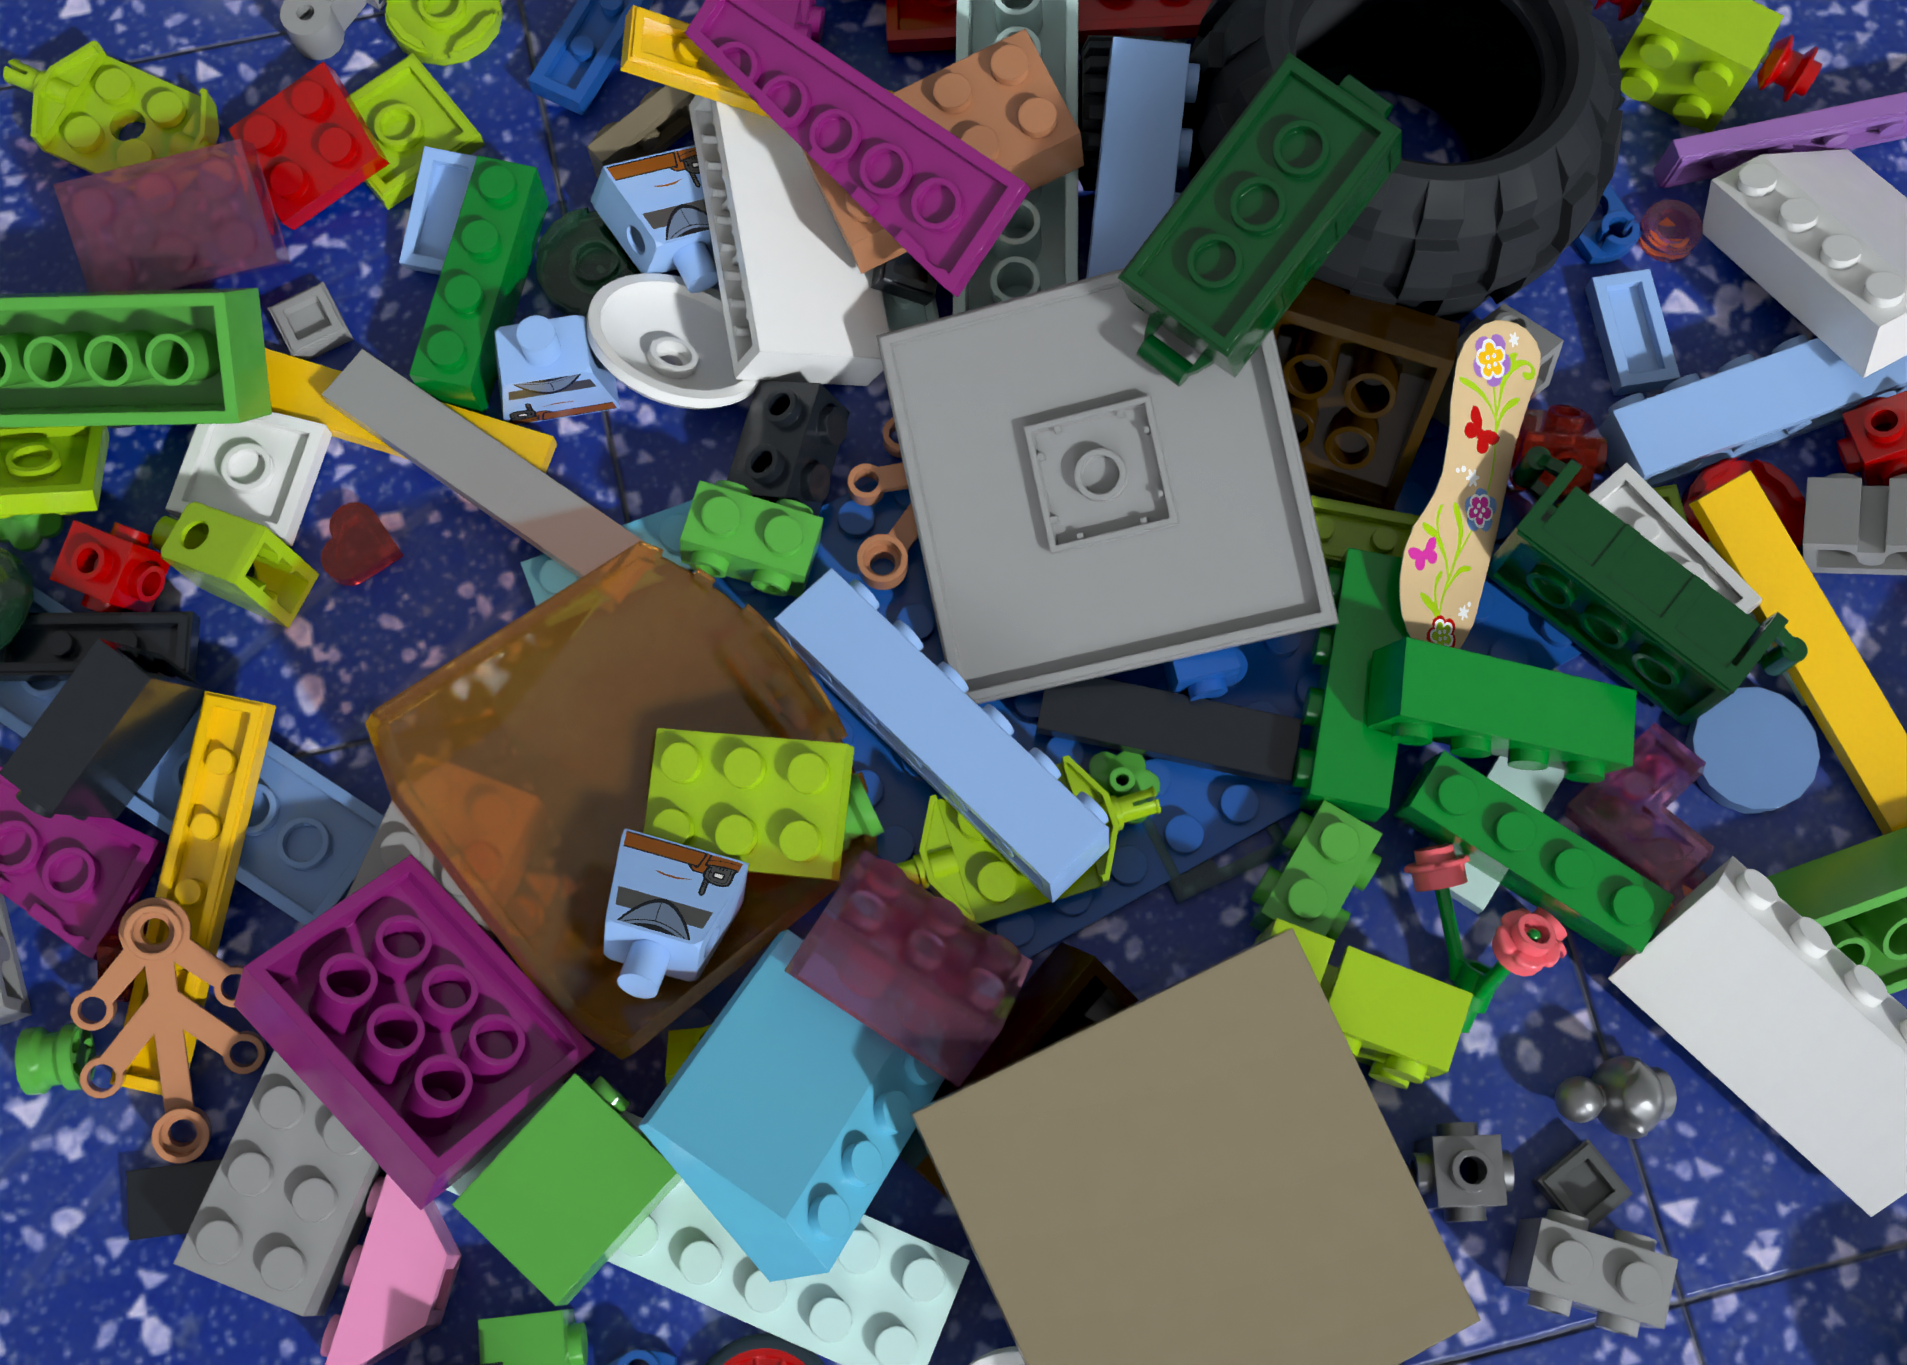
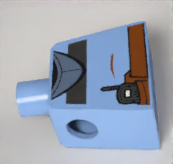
(660, 215)
(550, 371)
(668, 910)

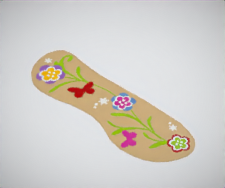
(1458, 529)

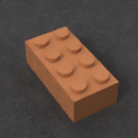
(993, 102)

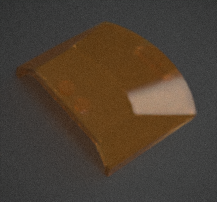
(543, 752)

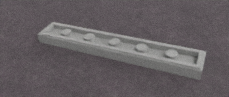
(476, 466)

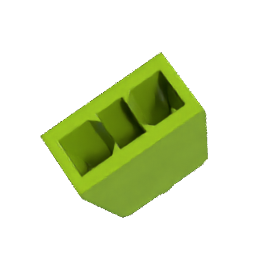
(218, 551)

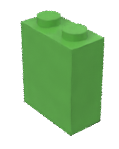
(569, 1188)

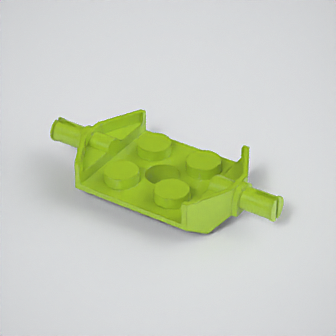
(92, 97)
(981, 881)

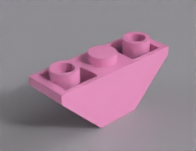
(394, 1279)

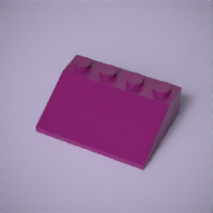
(411, 1028)

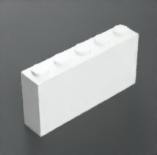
(780, 260)
(1784, 1026)

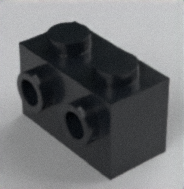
(790, 443)

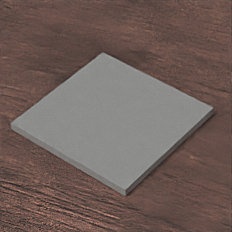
(1088, 503)

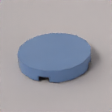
(1755, 751)

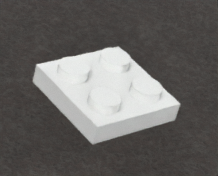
(254, 470)

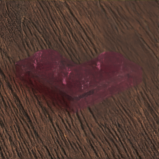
(1631, 812)

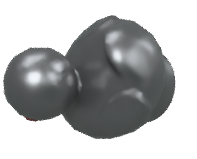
(1621, 1094)

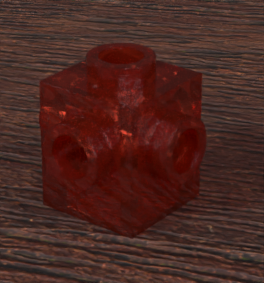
(1567, 435)

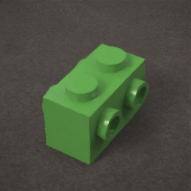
(751, 538)
(1325, 861)

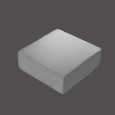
(310, 323)

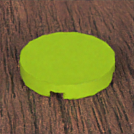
(444, 29)

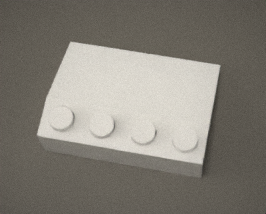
(1822, 243)

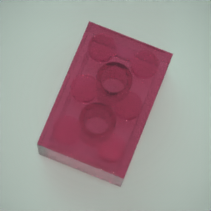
(174, 221)
(911, 968)

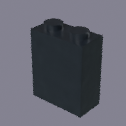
(103, 733)

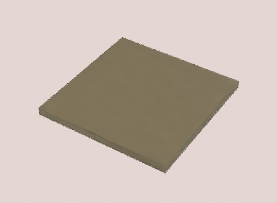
(1198, 1186)

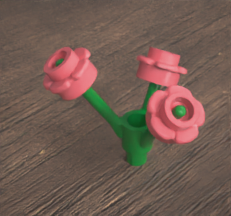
(1521, 943)

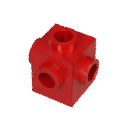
(1876, 439)
(111, 568)

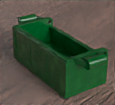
(1260, 218)
(1631, 599)

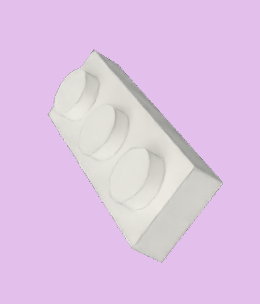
(1647, 512)

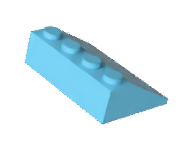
(788, 1118)

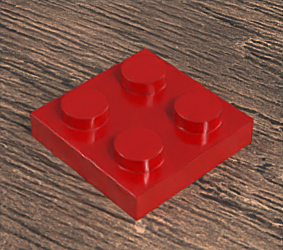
(310, 145)

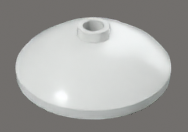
(665, 341)

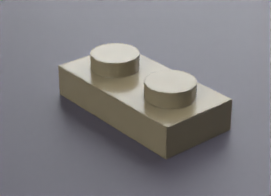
(645, 131)

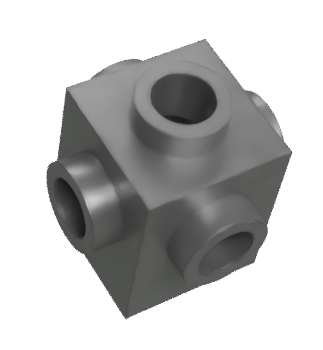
(1438, 1178)

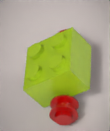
(1701, 53)

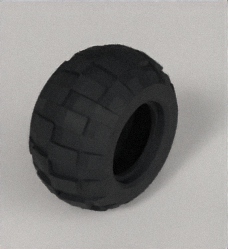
(1515, 79)

